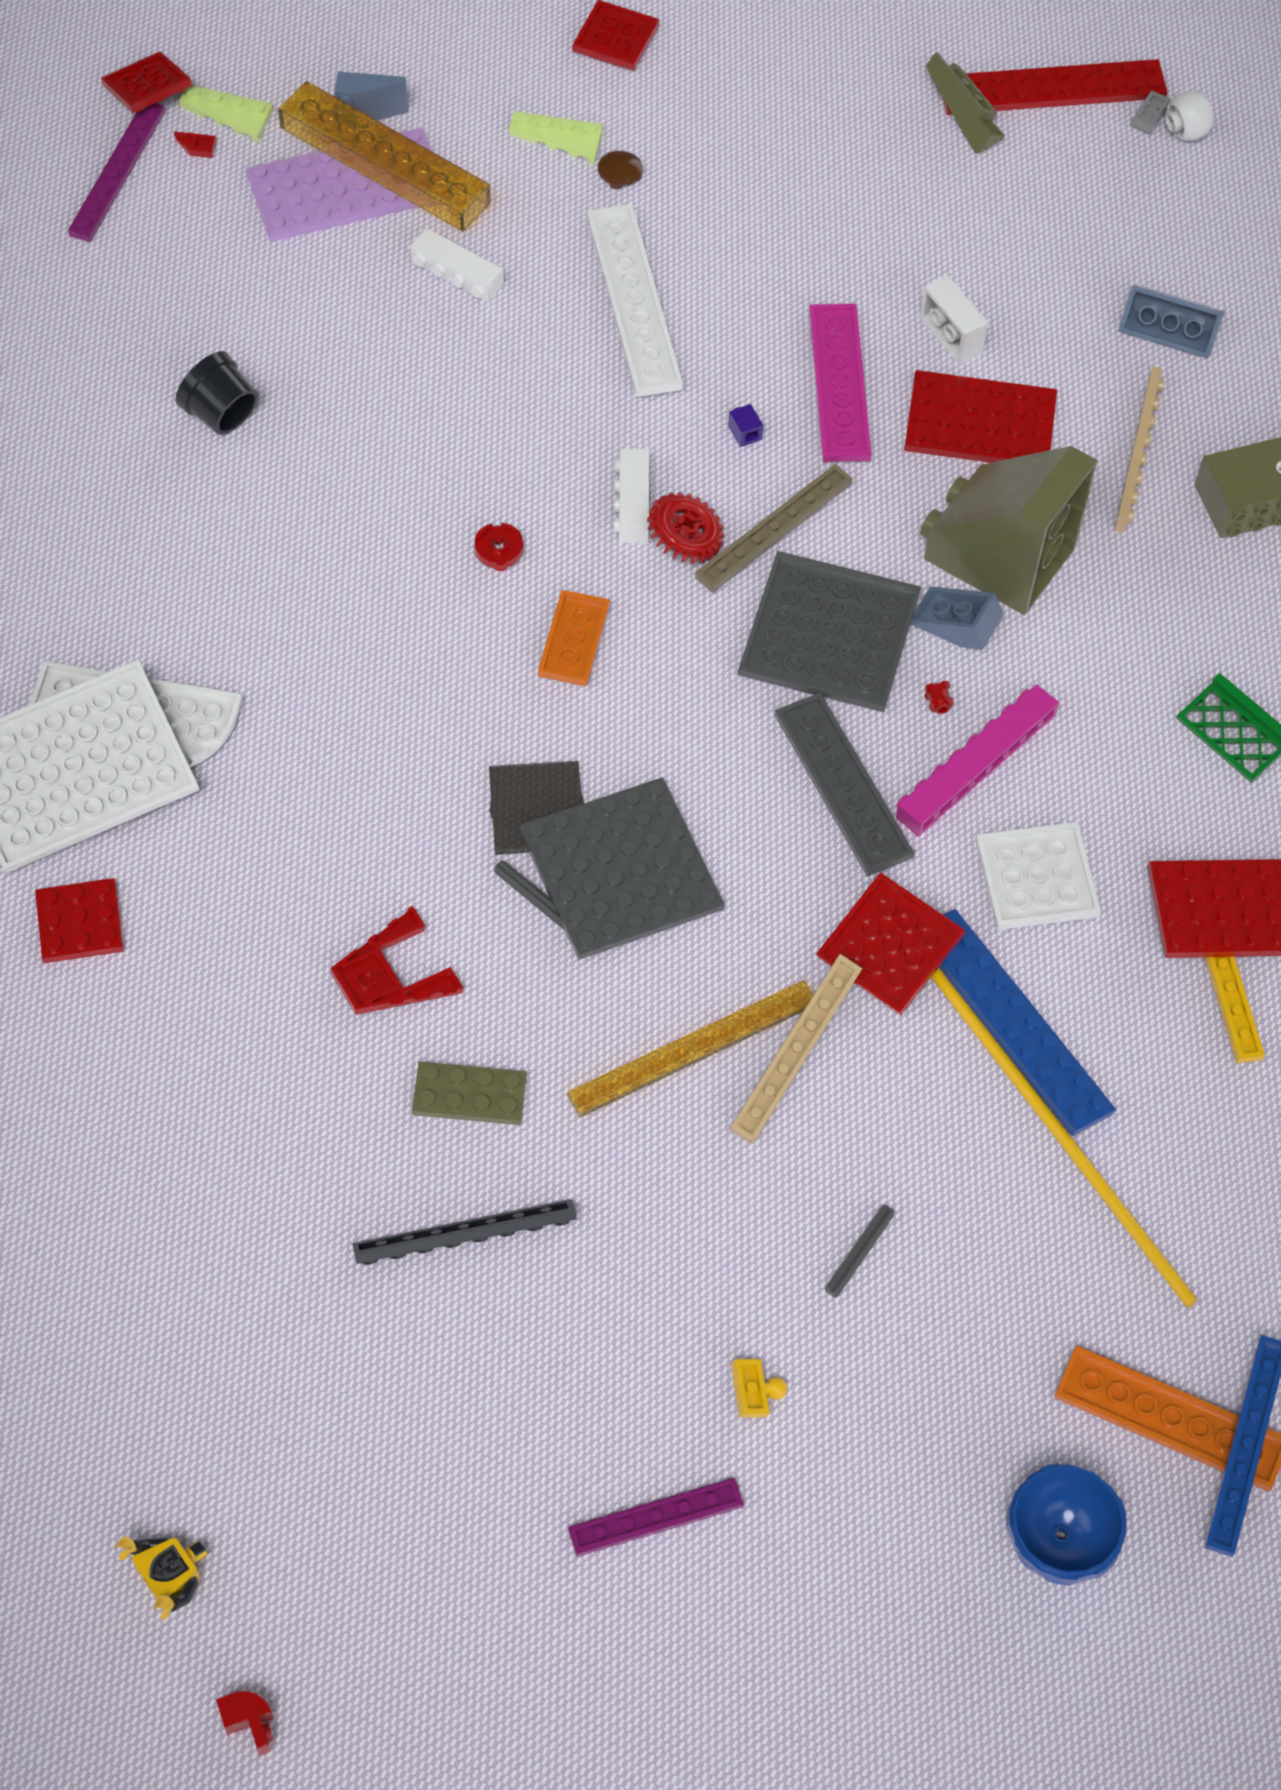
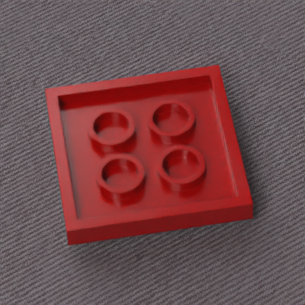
(615, 35)
(146, 82)
(79, 920)

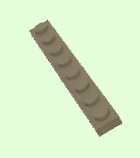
(773, 528)

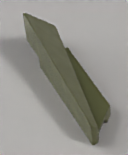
(966, 103)

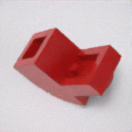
(247, 1710)

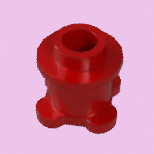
(939, 697)

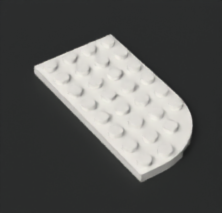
(196, 714)

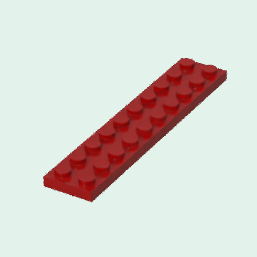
(1069, 85)

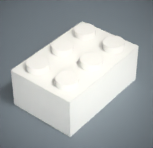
(953, 319)

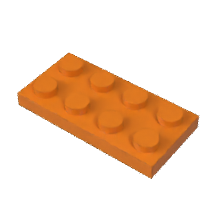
(574, 638)

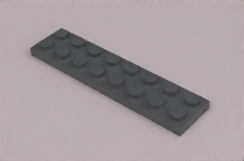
(844, 784)

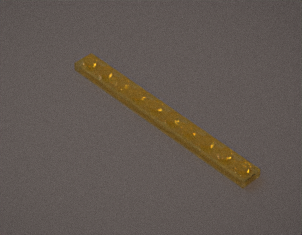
(690, 1049)

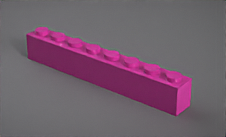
(976, 760)

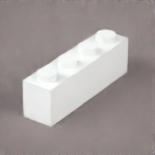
(457, 265)
(633, 496)

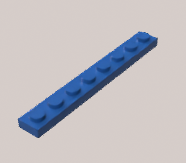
(1245, 1448)

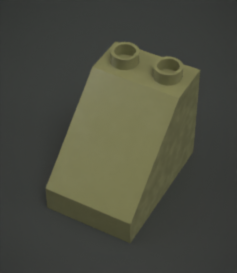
(1012, 524)

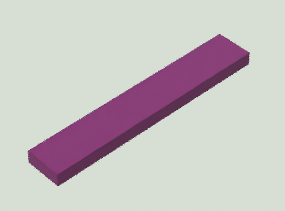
(655, 1517)

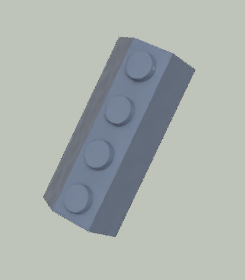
(1171, 321)

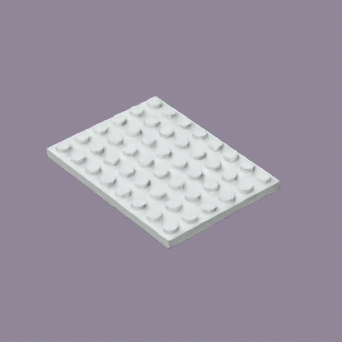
(85, 765)

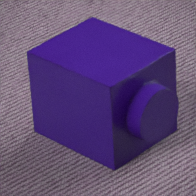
(745, 425)

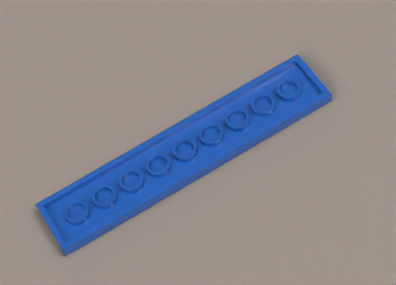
(1024, 1033)

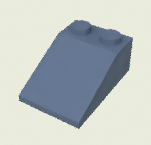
(373, 93)
(959, 616)

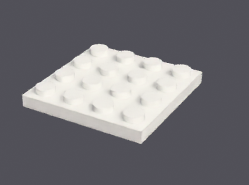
(1037, 875)

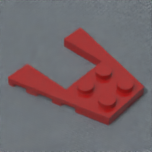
(371, 983)

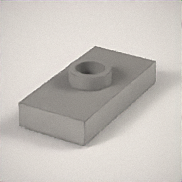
(1150, 112)

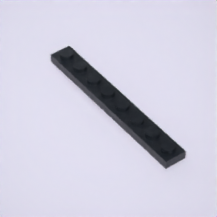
(455, 1233)

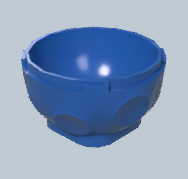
(1070, 1503)

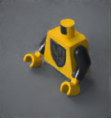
(165, 1569)

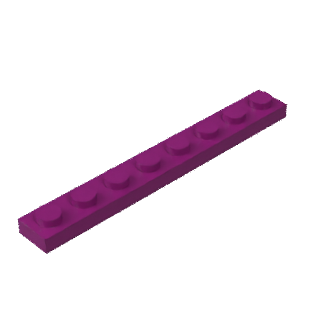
(116, 172)

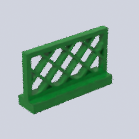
(1246, 710)

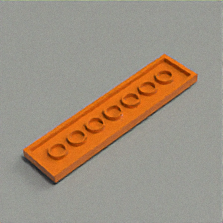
(1160, 1413)

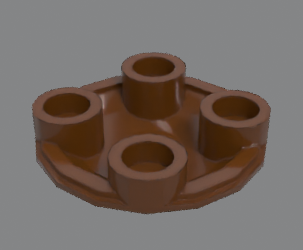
(620, 168)

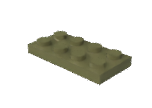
(469, 1093)

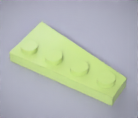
(237, 112)
(566, 134)

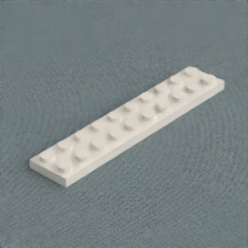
(634, 301)

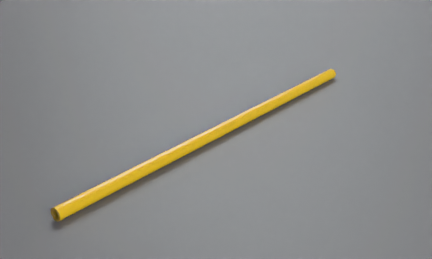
(1065, 1141)

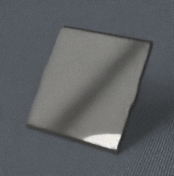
(529, 793)

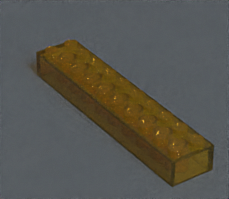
(384, 156)

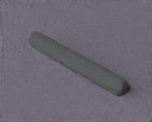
(528, 891)
(859, 1251)

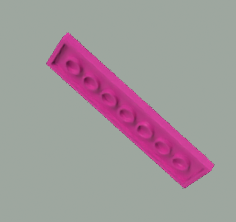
(839, 383)

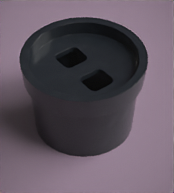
(217, 393)

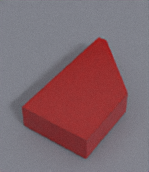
(196, 144)

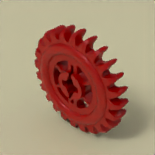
(685, 527)

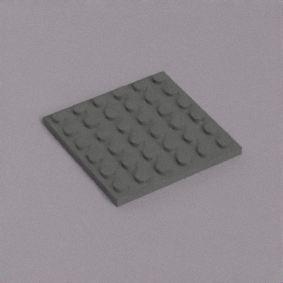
(829, 631)
(621, 868)

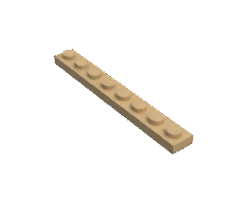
(1138, 457)
(795, 1049)

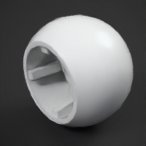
(1189, 115)

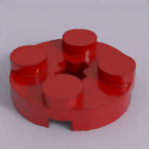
(500, 558)

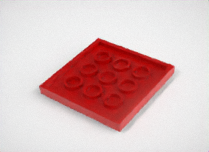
(893, 941)

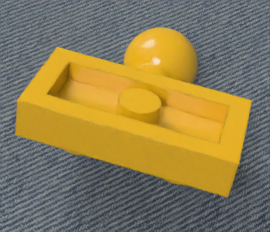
(752, 1390)

